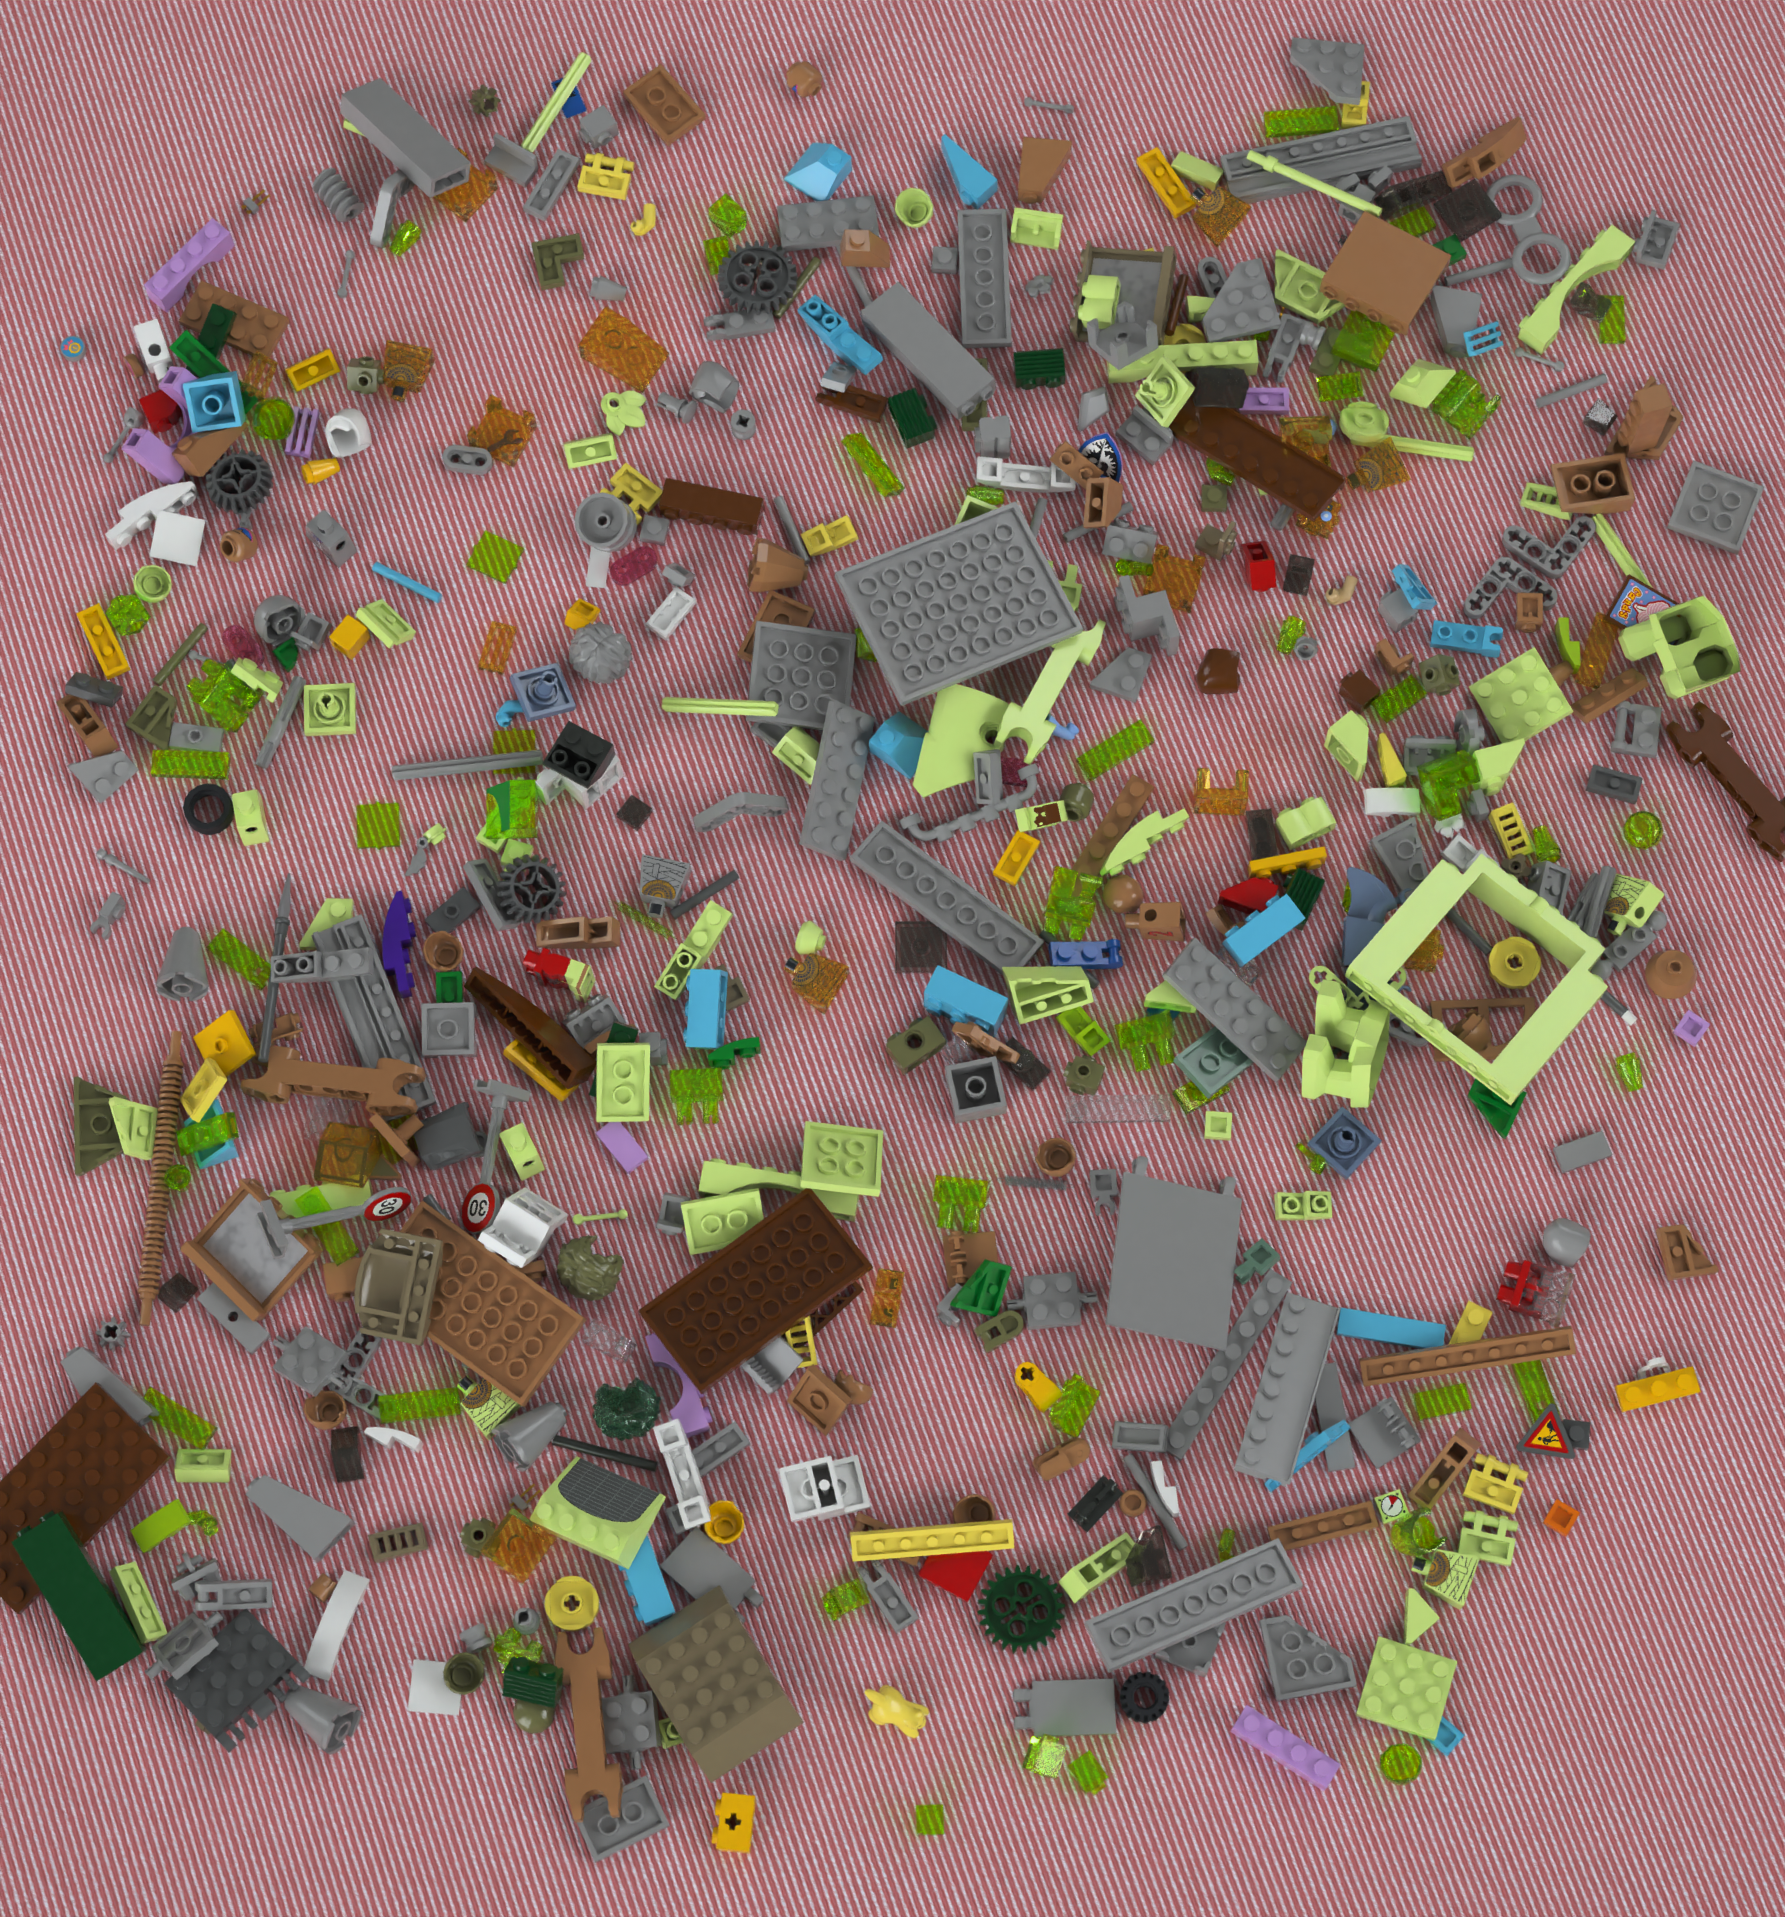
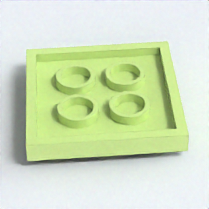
(1521, 698)
(842, 1158)
(1406, 1688)

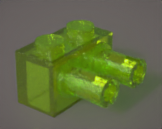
(1150, 1028)
(696, 1086)
(956, 1190)

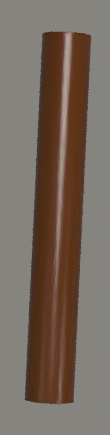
(1176, 305)

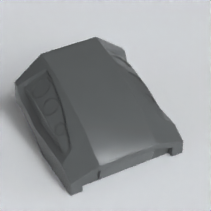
(447, 1138)

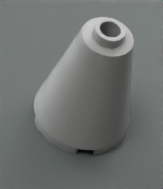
(183, 968)
(529, 1433)
(323, 1717)

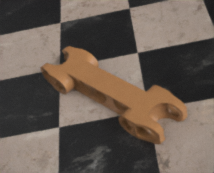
(375, 1086)
(592, 1771)

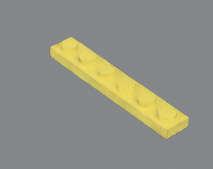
(932, 1540)

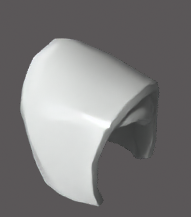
(347, 433)

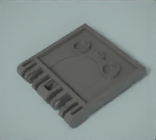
(237, 1679)

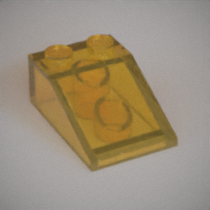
(622, 350)

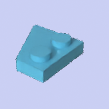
(1413, 588)

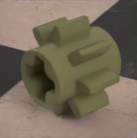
(489, 105)

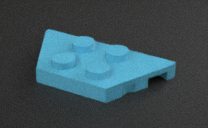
(1314, 1445)

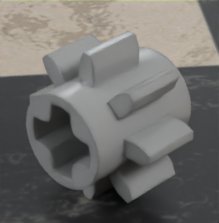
(107, 1339)

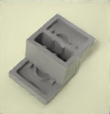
(1147, 616)

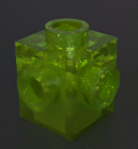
(127, 614)

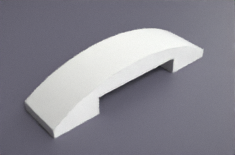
(1022, 477)
(684, 1473)
(335, 1624)

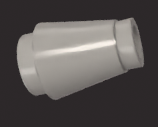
(607, 290)

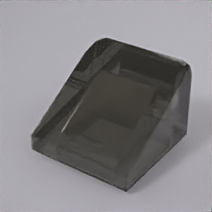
(1600, 417)
(177, 1292)

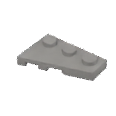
(1402, 855)

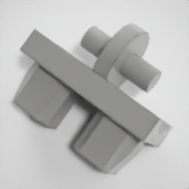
(185, 1582)

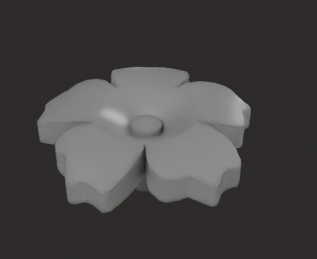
(1039, 284)

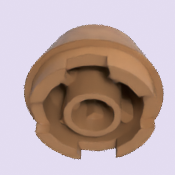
(1670, 974)
(1473, 1031)

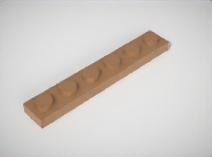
(1112, 828)

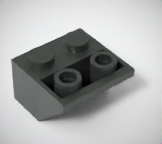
(580, 755)

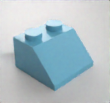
(214, 402)

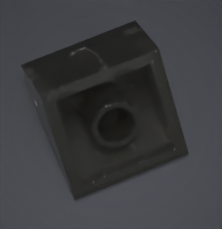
(1218, 386)

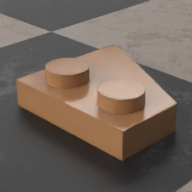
(984, 1043)
(1682, 1254)

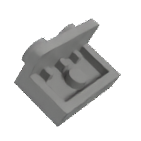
(1656, 242)
(1130, 541)
(1421, 750)

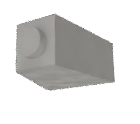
(1454, 314)

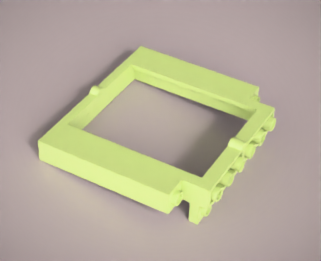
(1532, 916)

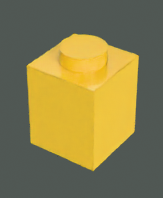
(350, 636)

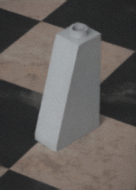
(87, 1369)
(302, 1518)

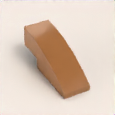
(578, 933)

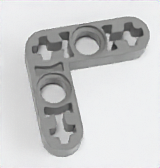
(392, 189)
(1548, 555)
(1503, 580)
(739, 804)
(355, 1384)

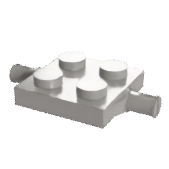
(1052, 1300)
(310, 1361)
(184, 1645)
(631, 1722)

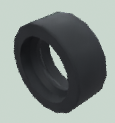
(203, 791)

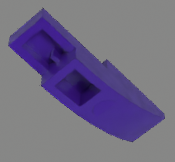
(396, 936)

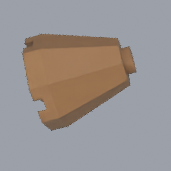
(774, 567)

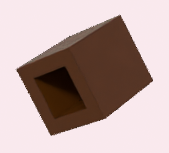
(1358, 691)

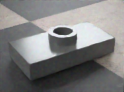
(453, 912)

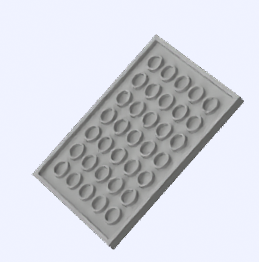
(958, 603)

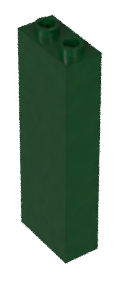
(78, 1594)

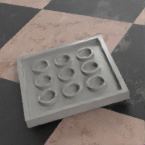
(800, 672)

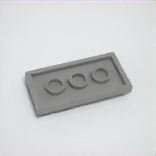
(824, 222)

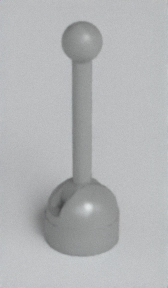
(132, 419)

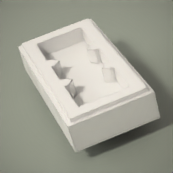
(670, 613)

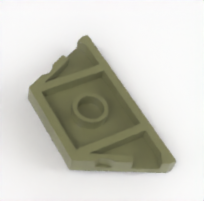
(94, 1126)

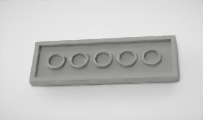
(984, 278)
(837, 780)
(1234, 1009)

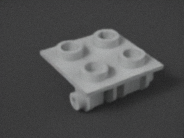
(1384, 1432)

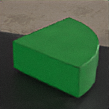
(287, 654)

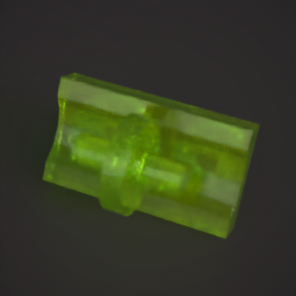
(507, 1647)

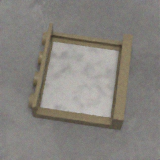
(1144, 281)

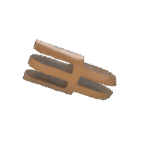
(1062, 1458)

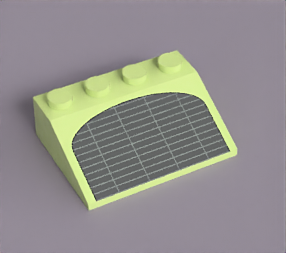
(598, 1511)

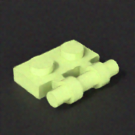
(1488, 1546)

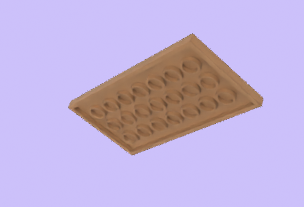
(492, 1311)

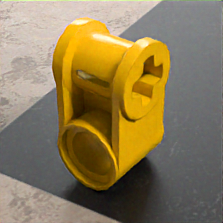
(1040, 1390)

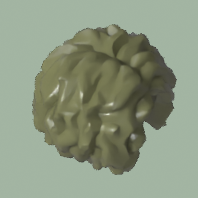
(587, 1274)

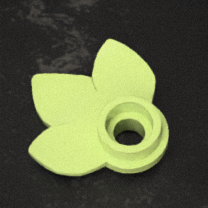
(626, 413)

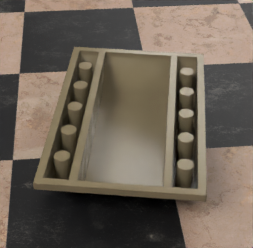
(714, 1684)

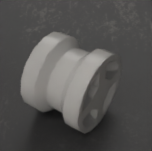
(1312, 335)
(742, 430)
(475, 1639)

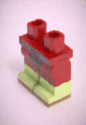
(560, 972)

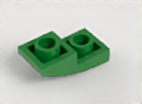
(725, 1055)

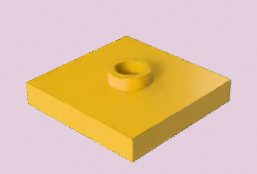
(225, 1043)

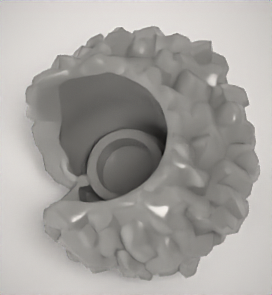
(600, 653)

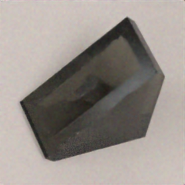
(347, 1454)

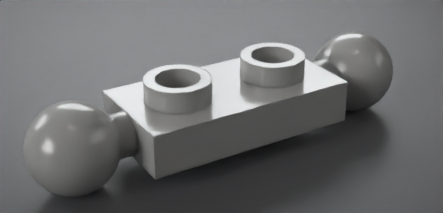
(1629, 945)

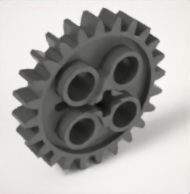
(734, 273)

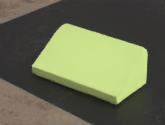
(1197, 170)
(590, 450)
(203, 1466)

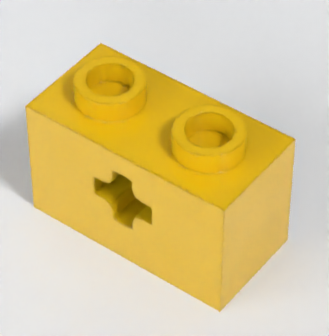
(743, 1808)

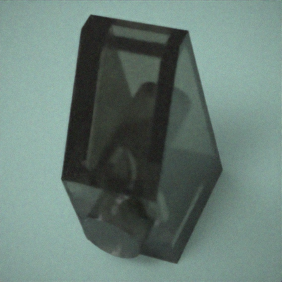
(1148, 1559)

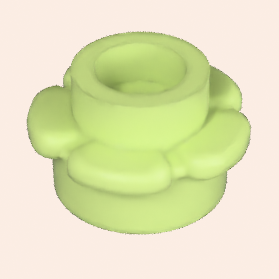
(435, 834)

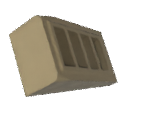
(400, 1552)

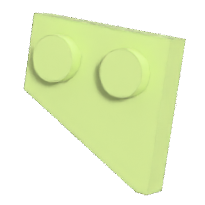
(254, 677)
(332, 912)
(135, 1127)

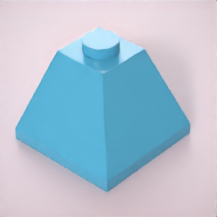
(820, 171)
(899, 743)

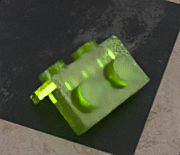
(1074, 1406)

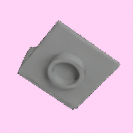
(773, 1365)

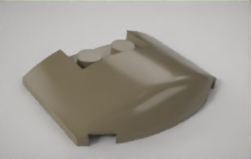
(398, 1286)

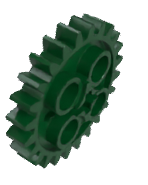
(1006, 1589)

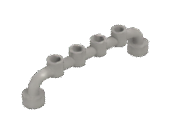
(988, 812)

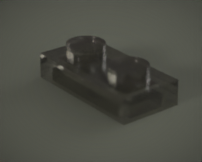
(1261, 834)

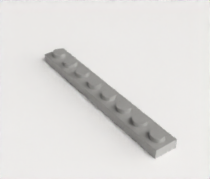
(1226, 1363)

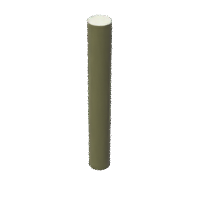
(801, 282)
(179, 655)

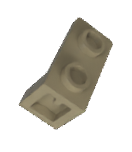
(1216, 542)

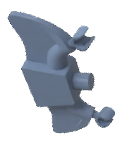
(1365, 918)

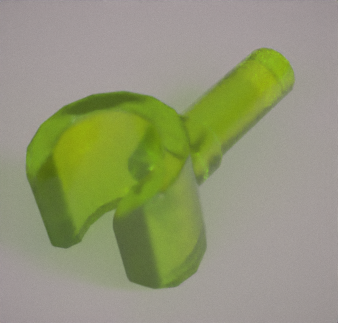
(1317, 1162)

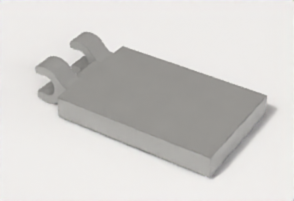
(702, 1565)
(1068, 1707)

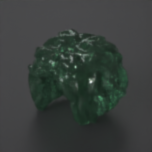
(627, 1411)

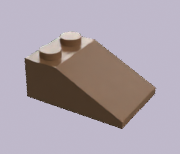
(1594, 485)

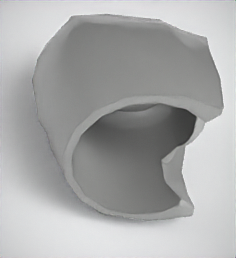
(714, 386)
(1565, 1241)

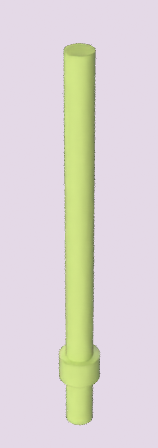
(1271, 164)

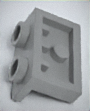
(1145, 435)
(1550, 883)
(592, 1019)

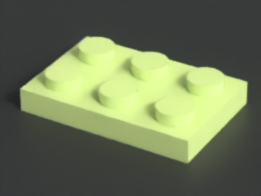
(622, 1082)
(720, 1219)

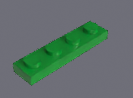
(204, 363)

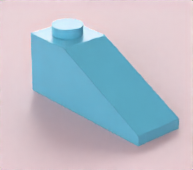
(971, 179)

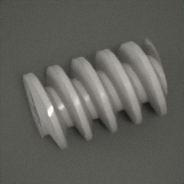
(337, 195)

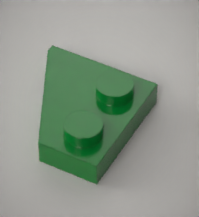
(1494, 1108)
(984, 1289)

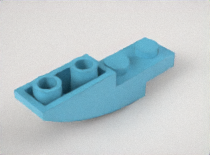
(839, 336)

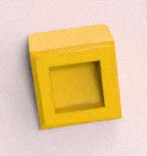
(581, 614)

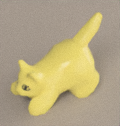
(892, 1708)

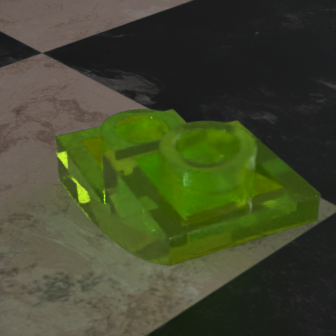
(1399, 699)

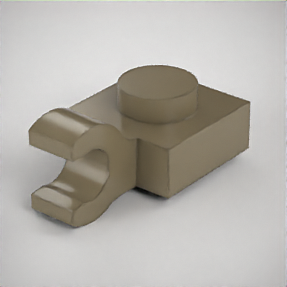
(735, 991)

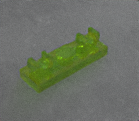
(419, 1405)

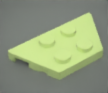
(1299, 289)

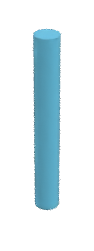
(407, 582)

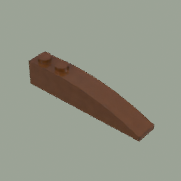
(533, 1029)

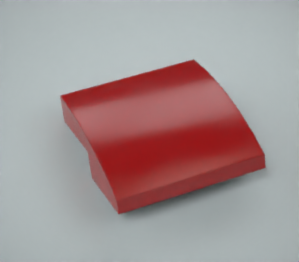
(956, 1572)

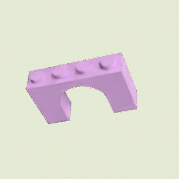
(150, 450)

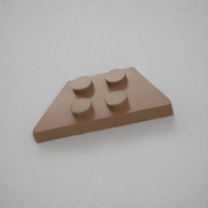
(1671, 425)

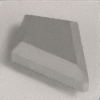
(1092, 407)

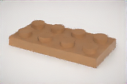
(253, 327)

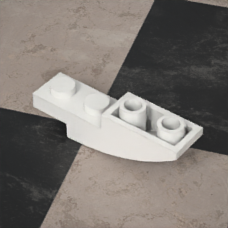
(143, 510)

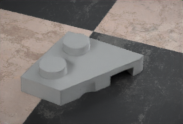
(1124, 675)
(104, 773)

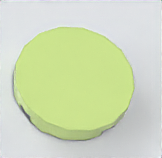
(1364, 422)

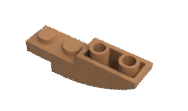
(1486, 156)

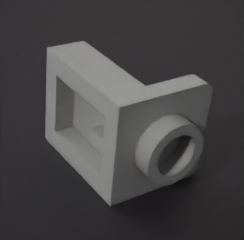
(944, 1308)

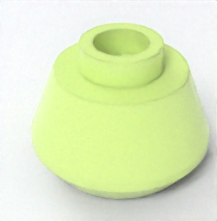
(809, 939)

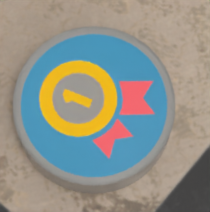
(73, 348)

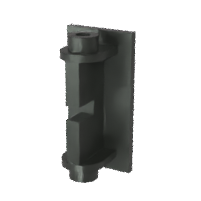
(1095, 1503)

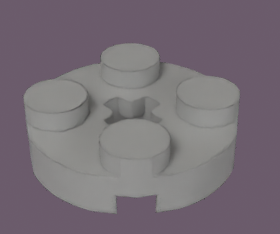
(1469, 731)

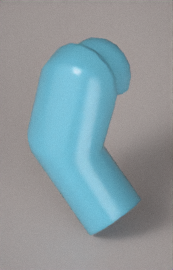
(506, 712)

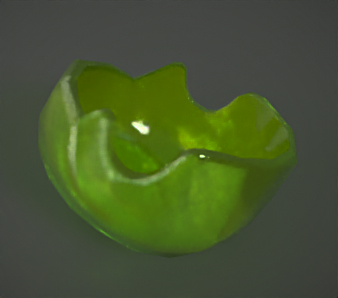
(1643, 830)
(1400, 1764)

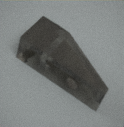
(1412, 194)

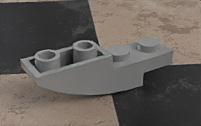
(322, 966)

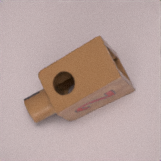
(1159, 921)

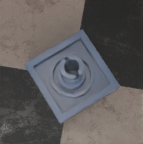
(542, 692)
(1344, 1143)

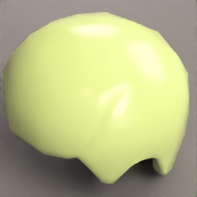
(914, 207)
(152, 583)

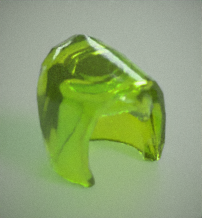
(273, 418)
(1415, 1534)

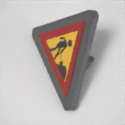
(1547, 1436)

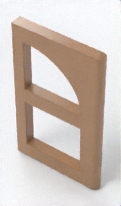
(1482, 1007)

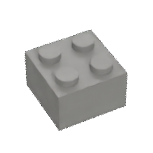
(975, 1089)

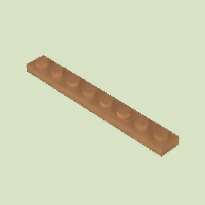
(1467, 1356)

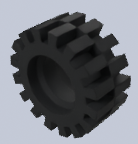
(1144, 1680)

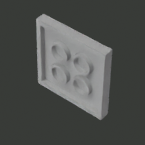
(1715, 507)

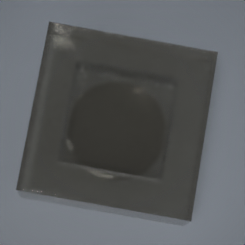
(634, 812)

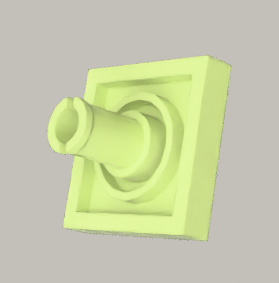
(1164, 391)
(329, 709)

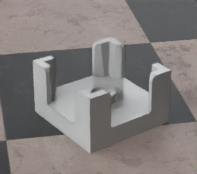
(1123, 340)
(448, 1029)
(1193, 1653)

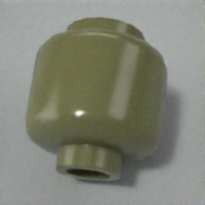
(1077, 801)

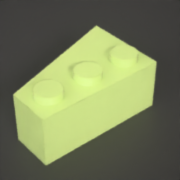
(1045, 990)

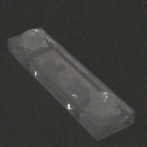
(1117, 1108)

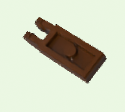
(856, 402)

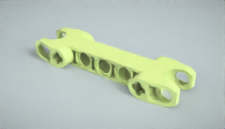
(1030, 720)

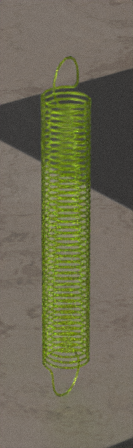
(646, 918)

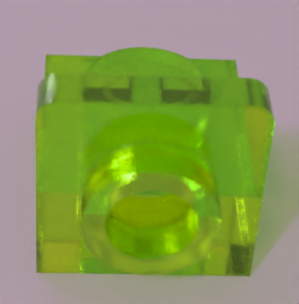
(845, 1599)

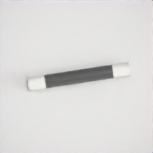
(1620, 1009)

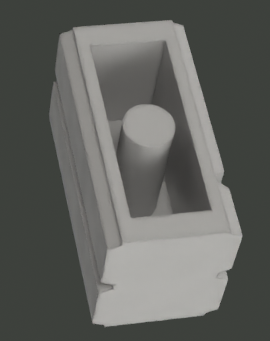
(993, 437)

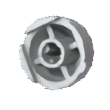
(277, 619)

